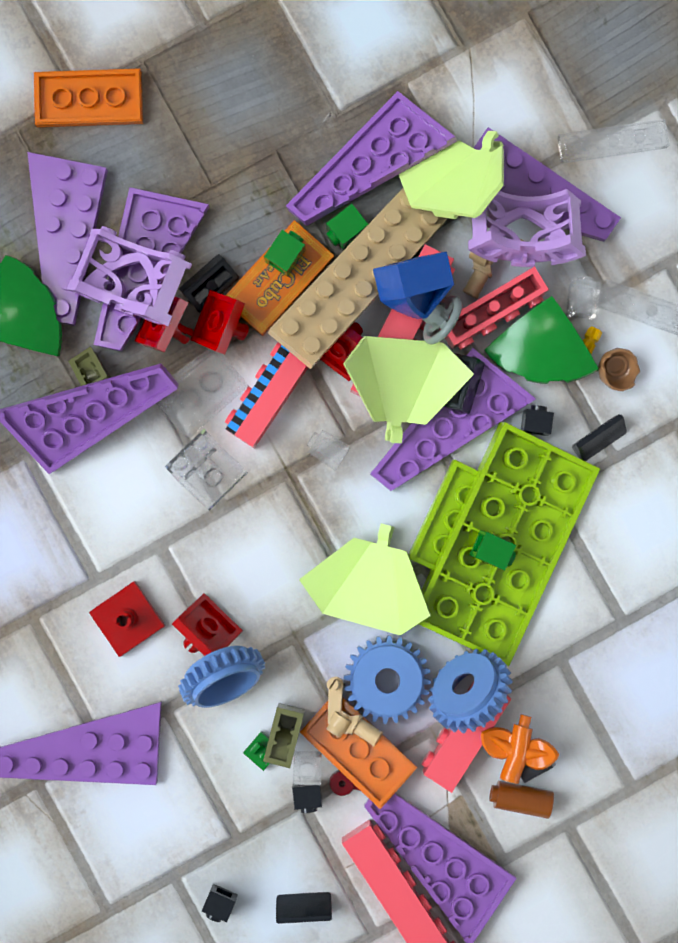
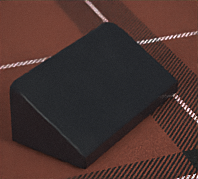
(214, 276)
(464, 398)
(600, 438)
(303, 907)

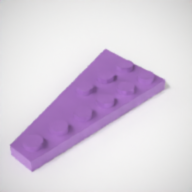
(382, 149)
(531, 178)
(65, 211)
(154, 223)
(73, 420)
(449, 429)
(103, 751)
(451, 870)

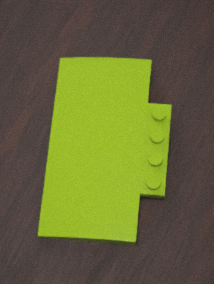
(518, 493)

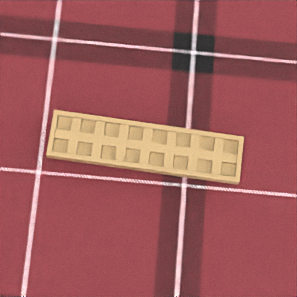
(349, 282)

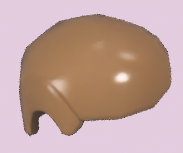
(618, 369)

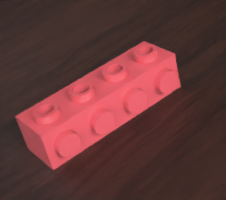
(497, 305)

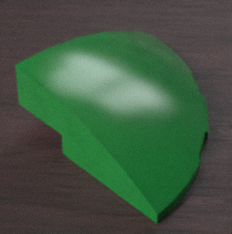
(27, 309)
(543, 347)

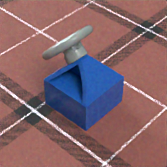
(417, 291)

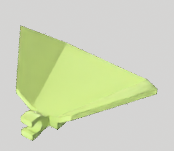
(457, 179)
(404, 380)
(369, 585)

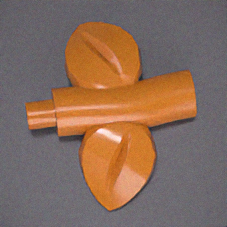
(518, 749)

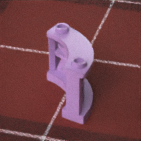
(538, 209)
(156, 304)

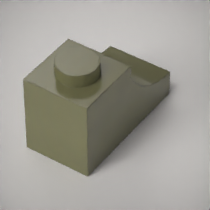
(88, 367)
(284, 735)

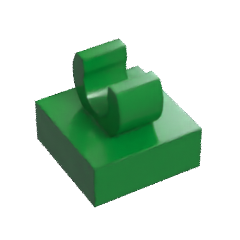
(257, 749)

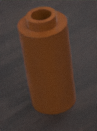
(522, 799)

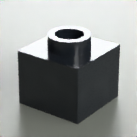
(537, 420)
(307, 797)
(219, 904)

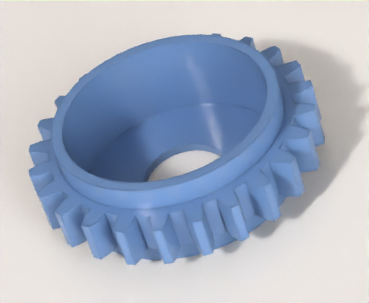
(382, 656)
(221, 676)
(481, 701)

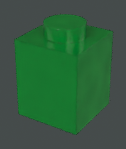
(345, 227)
(285, 252)
(493, 550)

